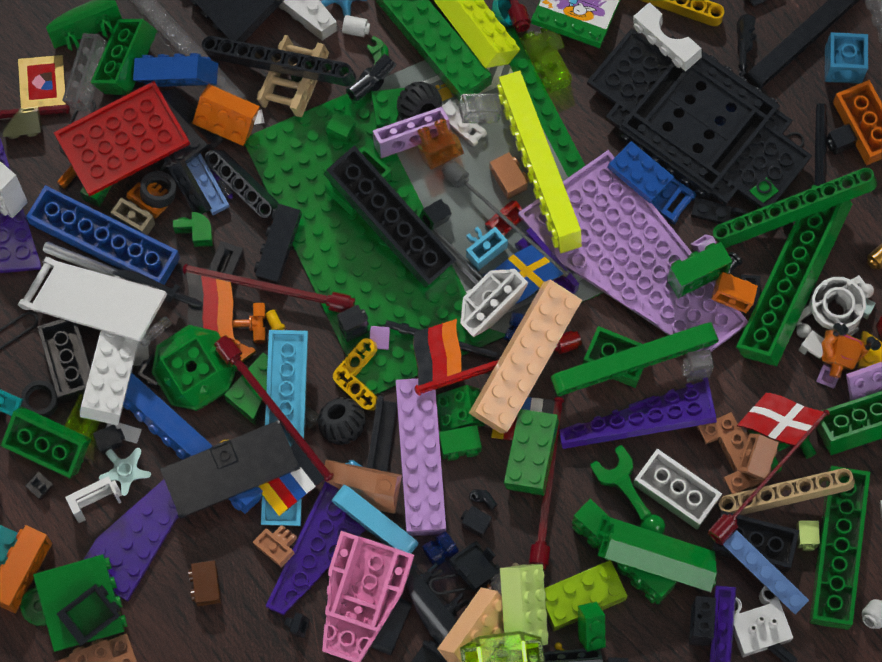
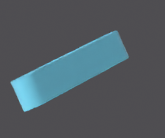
(373, 520)

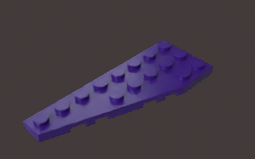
(136, 538)

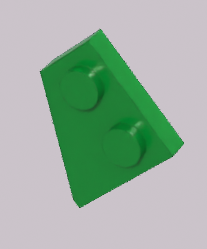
(385, 106)

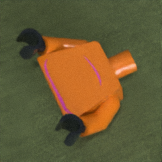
(844, 350)

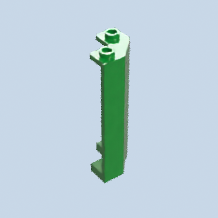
(657, 553)

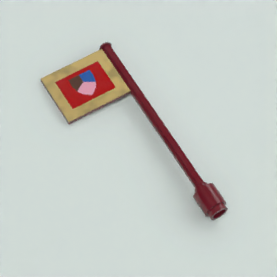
(41, 85)

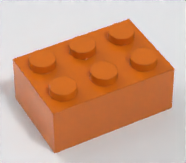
(225, 114)

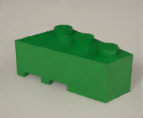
(242, 394)

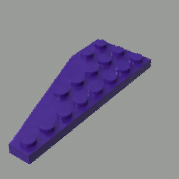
(312, 550)

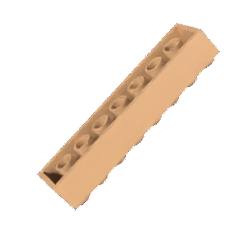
(525, 356)

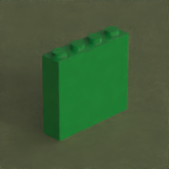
(65, 584)

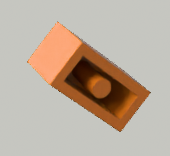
(734, 292)

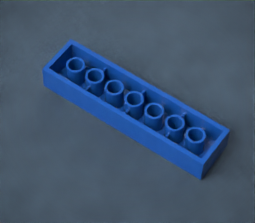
(101, 236)

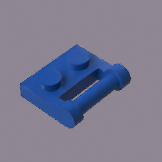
(668, 196)

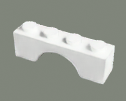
(682, 51)

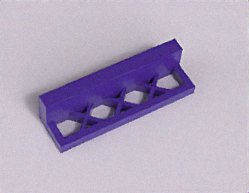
(569, 282)

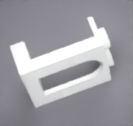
(76, 506)

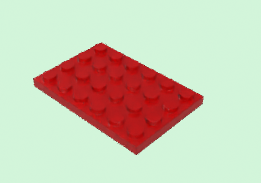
(121, 138)

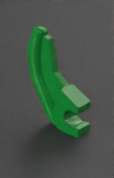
(378, 50)

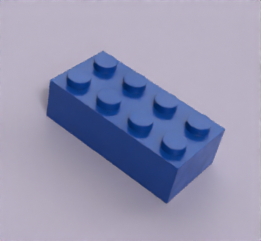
(176, 70)

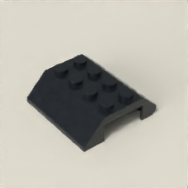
(199, 138)

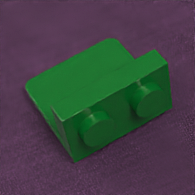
(455, 406)

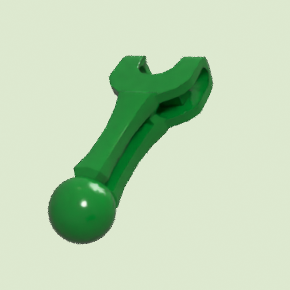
(621, 480)

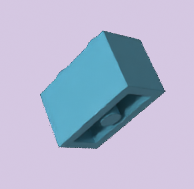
(486, 247)

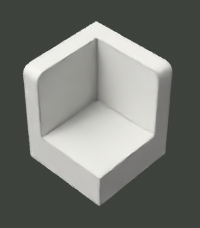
(812, 344)

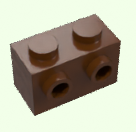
(205, 583)

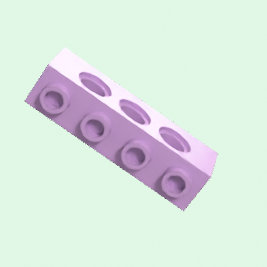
(404, 133)

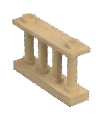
(304, 87)

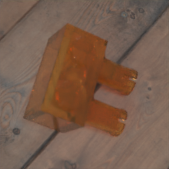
(440, 148)

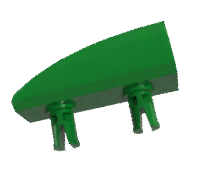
(86, 18)

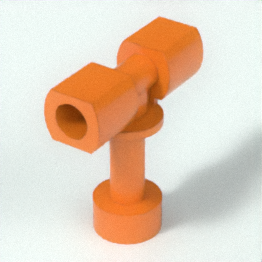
(255, 323)

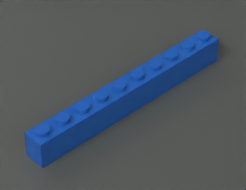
(176, 432)

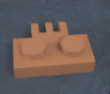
(276, 544)

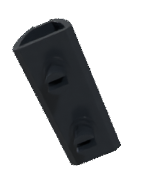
(432, 608)

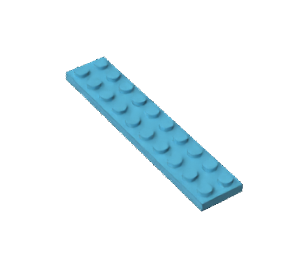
(288, 390)

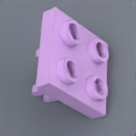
(865, 381)

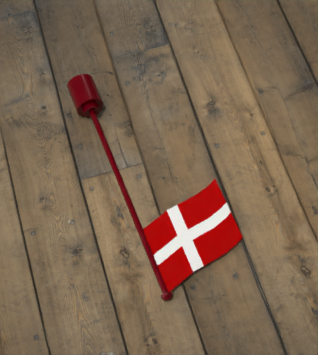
(782, 422)

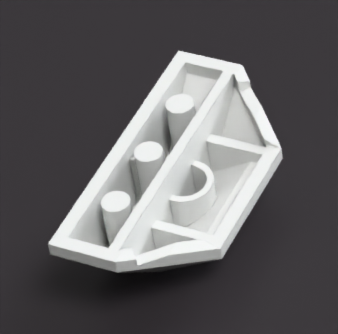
(491, 299)

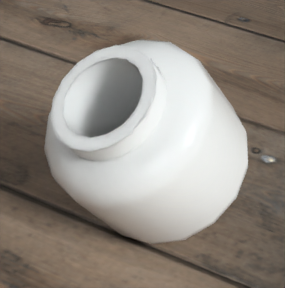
(873, 614)

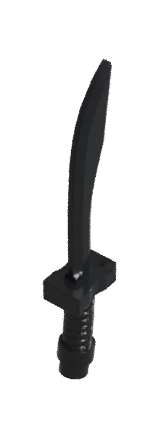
(171, 293)

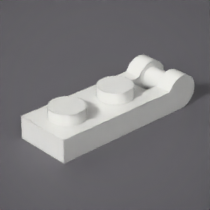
(463, 129)

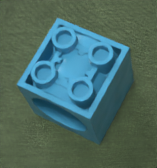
(846, 57)

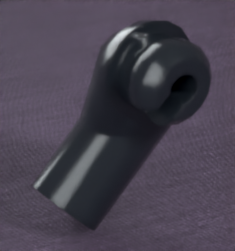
(483, 496)

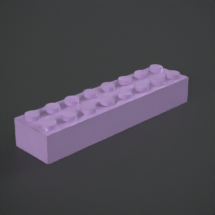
(420, 460)

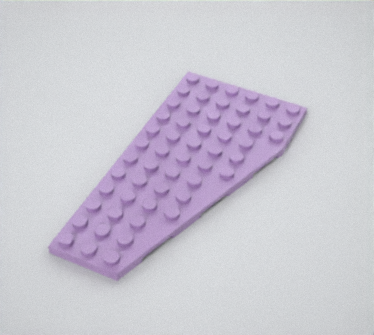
(630, 253)

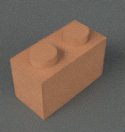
(508, 175)
(758, 456)

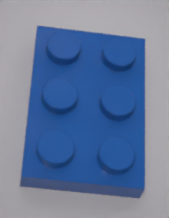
(640, 172)

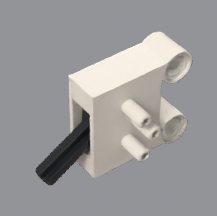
(763, 629)

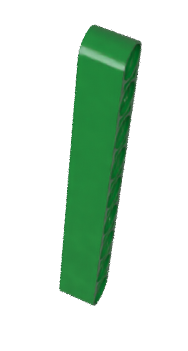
(803, 204)
(634, 359)

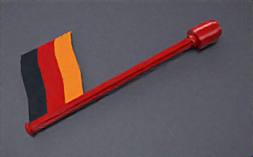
(440, 356)

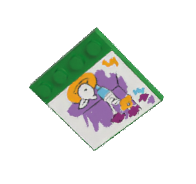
(577, 19)

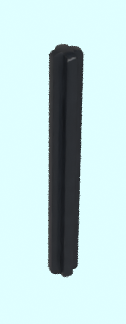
(820, 144)

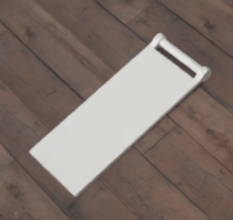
(94, 299)

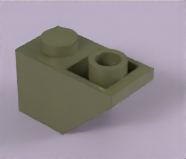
(24, 122)

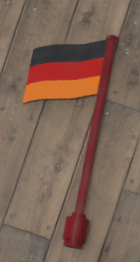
(217, 298)

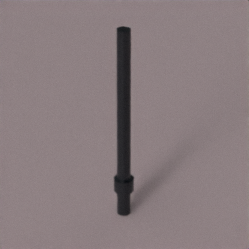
(406, 329)

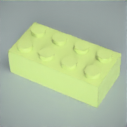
(524, 600)

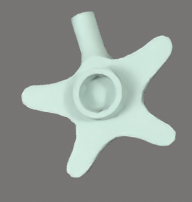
(125, 470)

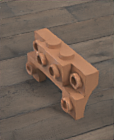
(733, 442)
(102, 650)

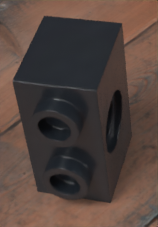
(353, 323)

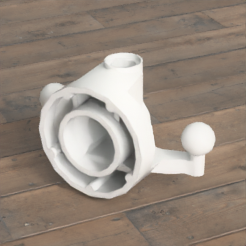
(847, 294)

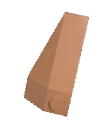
(373, 485)

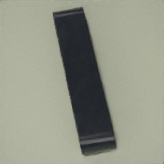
(234, 182)

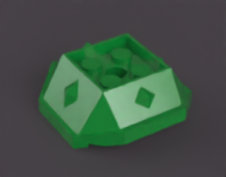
(194, 388)

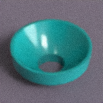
(500, 9)

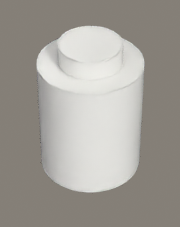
(355, 26)

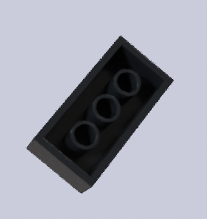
(65, 358)
(771, 540)

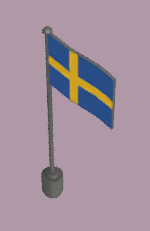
(531, 261)

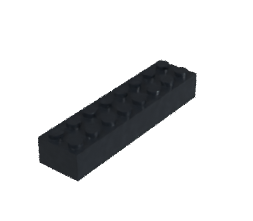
(389, 216)

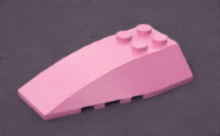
(361, 592)

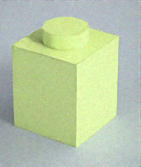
(808, 535)

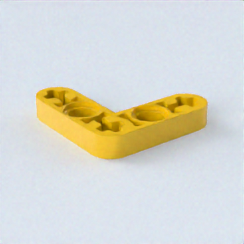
(351, 372)

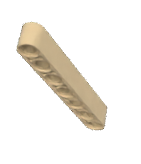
(796, 494)

